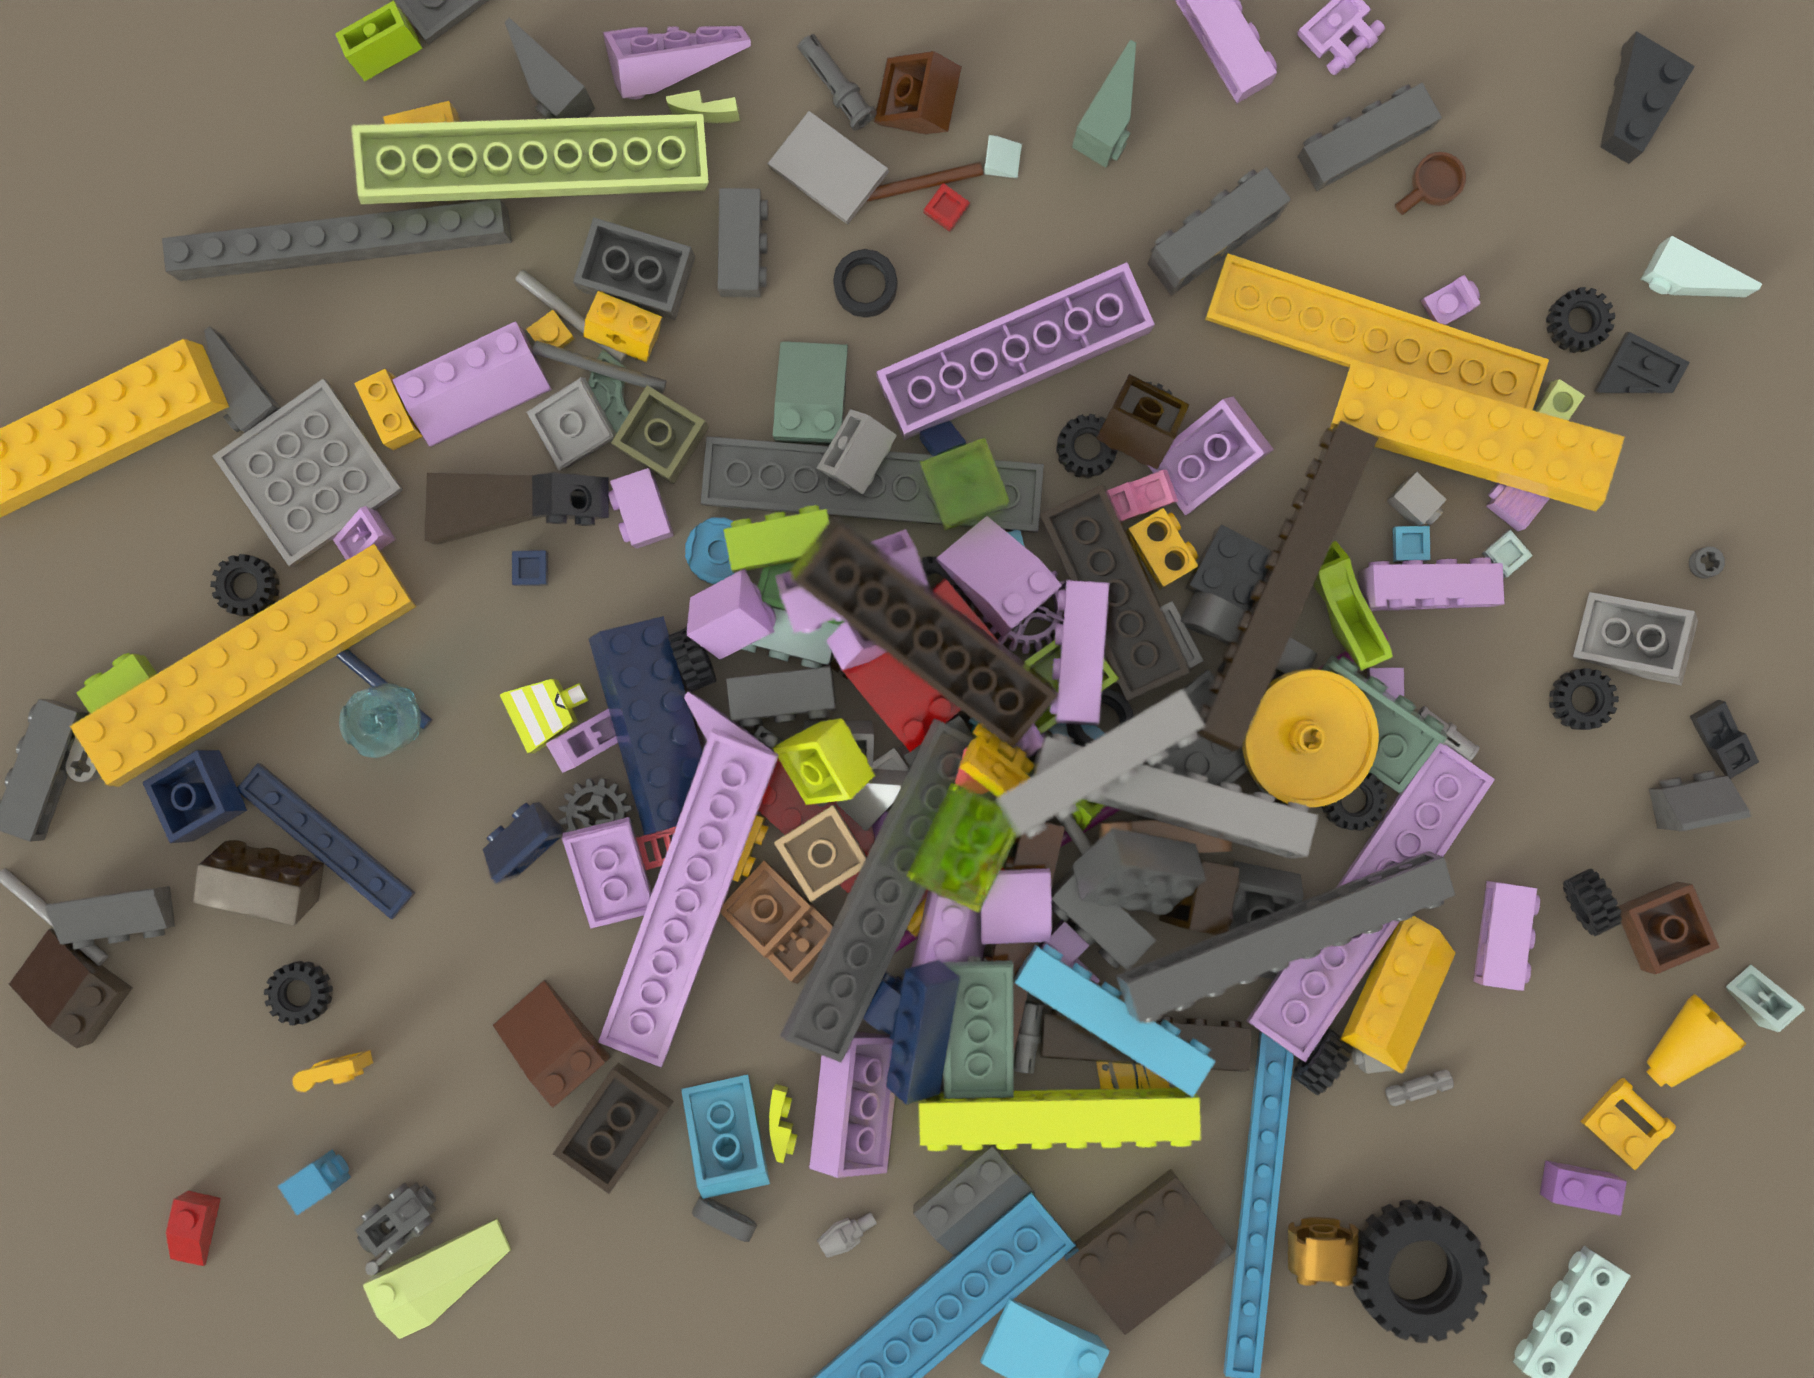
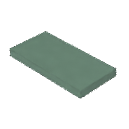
(981, 1033)

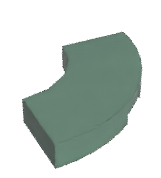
(610, 393)

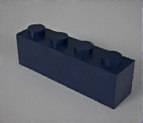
(922, 1031)

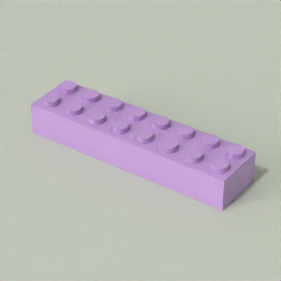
(1015, 351)

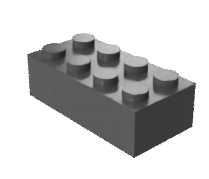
(1218, 230)

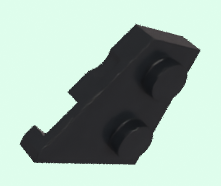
(1641, 368)

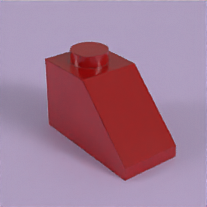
(191, 1227)

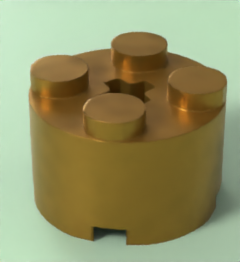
(1323, 1251)

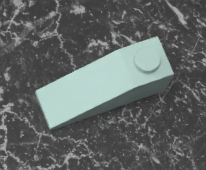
(1690, 272)

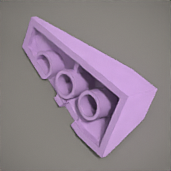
(653, 62)

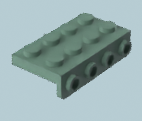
(1404, 734)

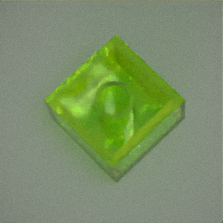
(964, 484)

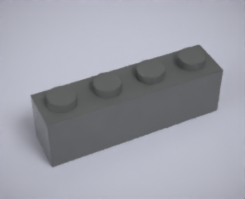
(1368, 136)
(39, 770)

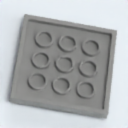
(306, 472)

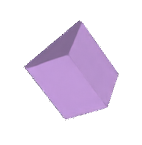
(727, 616)

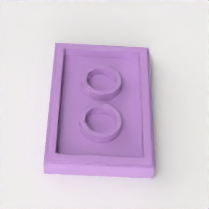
(608, 871)

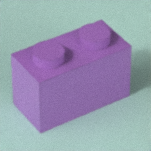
(1583, 1188)

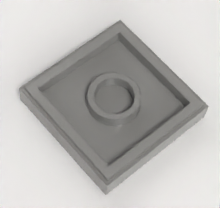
(571, 424)

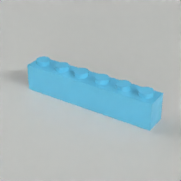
(1107, 1016)

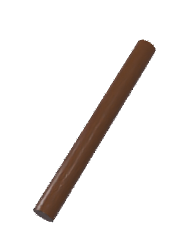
(926, 181)

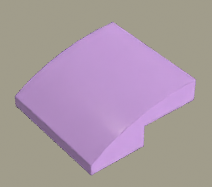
(1018, 908)

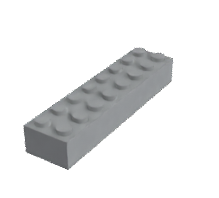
(1199, 805)

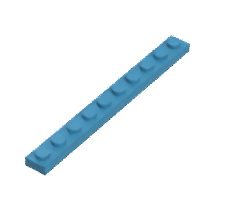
(1258, 1210)

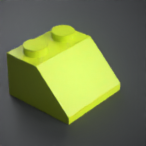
(825, 762)

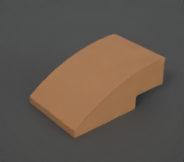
(778, 921)

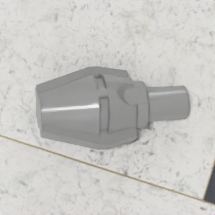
(845, 1235)

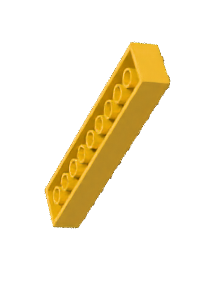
(242, 667)

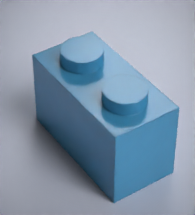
(315, 1181)

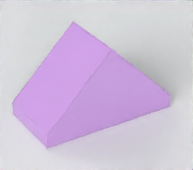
(363, 531)

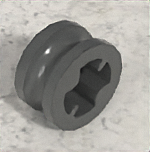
(1698, 568)

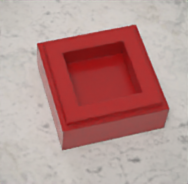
(946, 207)

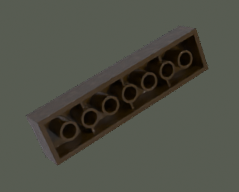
(923, 631)

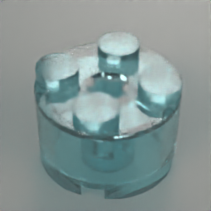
(385, 702)

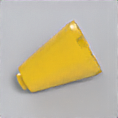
(1692, 1044)

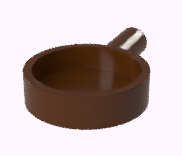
(1435, 181)

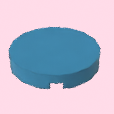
(708, 552)

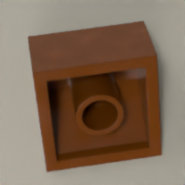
(918, 93)

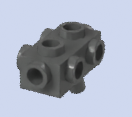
(408, 1210)

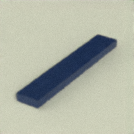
(325, 841)

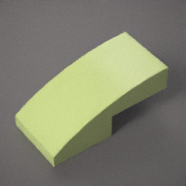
(713, 112)

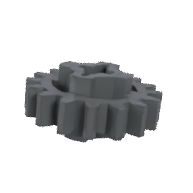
(599, 799)

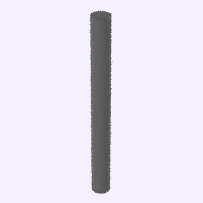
(598, 366)

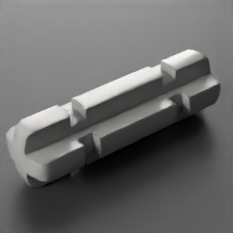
(1419, 1087)

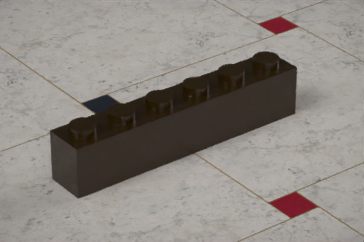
(1070, 1041)

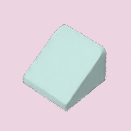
(1002, 157)

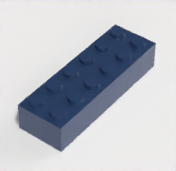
(649, 718)

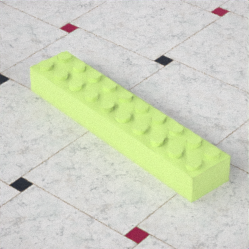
(529, 158)

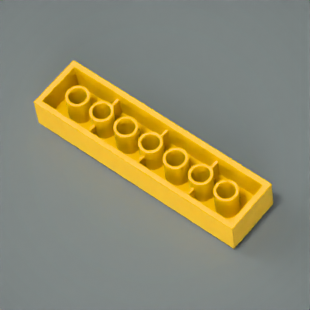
(106, 422)
(1480, 435)

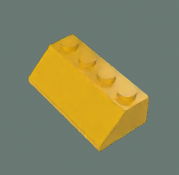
(1399, 993)

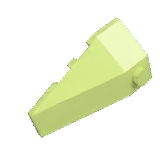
(427, 1284)

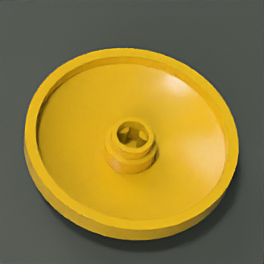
(1311, 738)

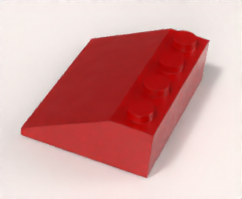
(901, 696)

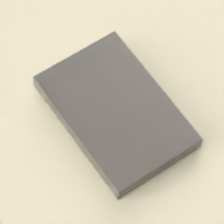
(828, 167)

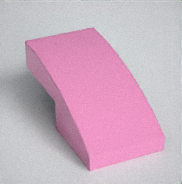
(1143, 495)

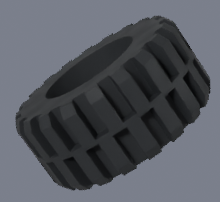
(1451, 1301)

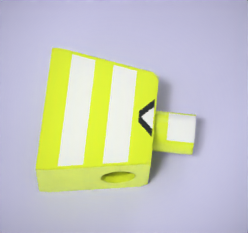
(543, 711)

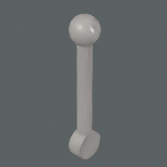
(374, 1266)

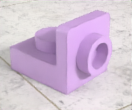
(1452, 301)

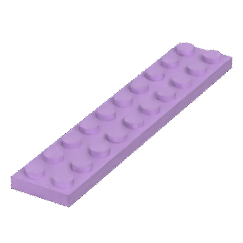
(1421, 819)
(688, 897)

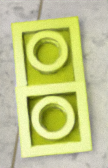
(781, 1138)

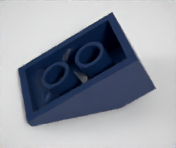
(521, 843)

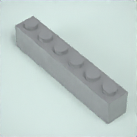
(1099, 763)

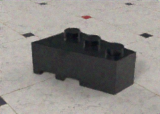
(1642, 95)

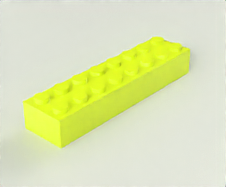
(1062, 1117)

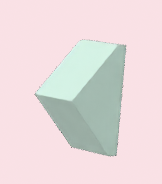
(1764, 1000)

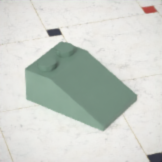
(1104, 126)
(810, 392)

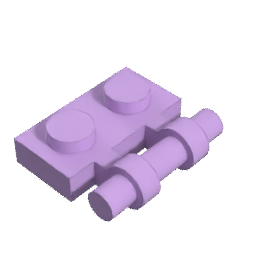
(1332, 24)

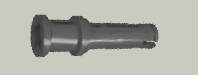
(844, 93)

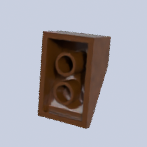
(550, 1043)

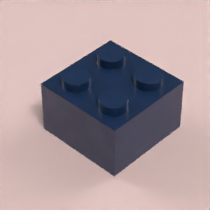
(194, 796)

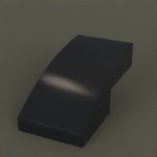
(1723, 739)

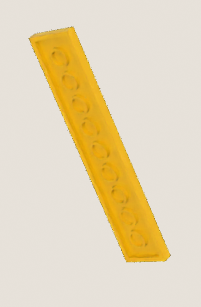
(1351, 327)

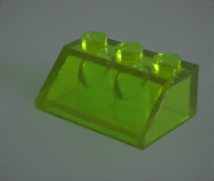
(963, 848)

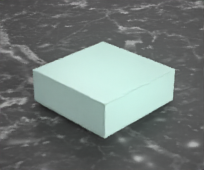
(1509, 551)

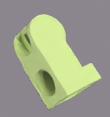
(1560, 400)

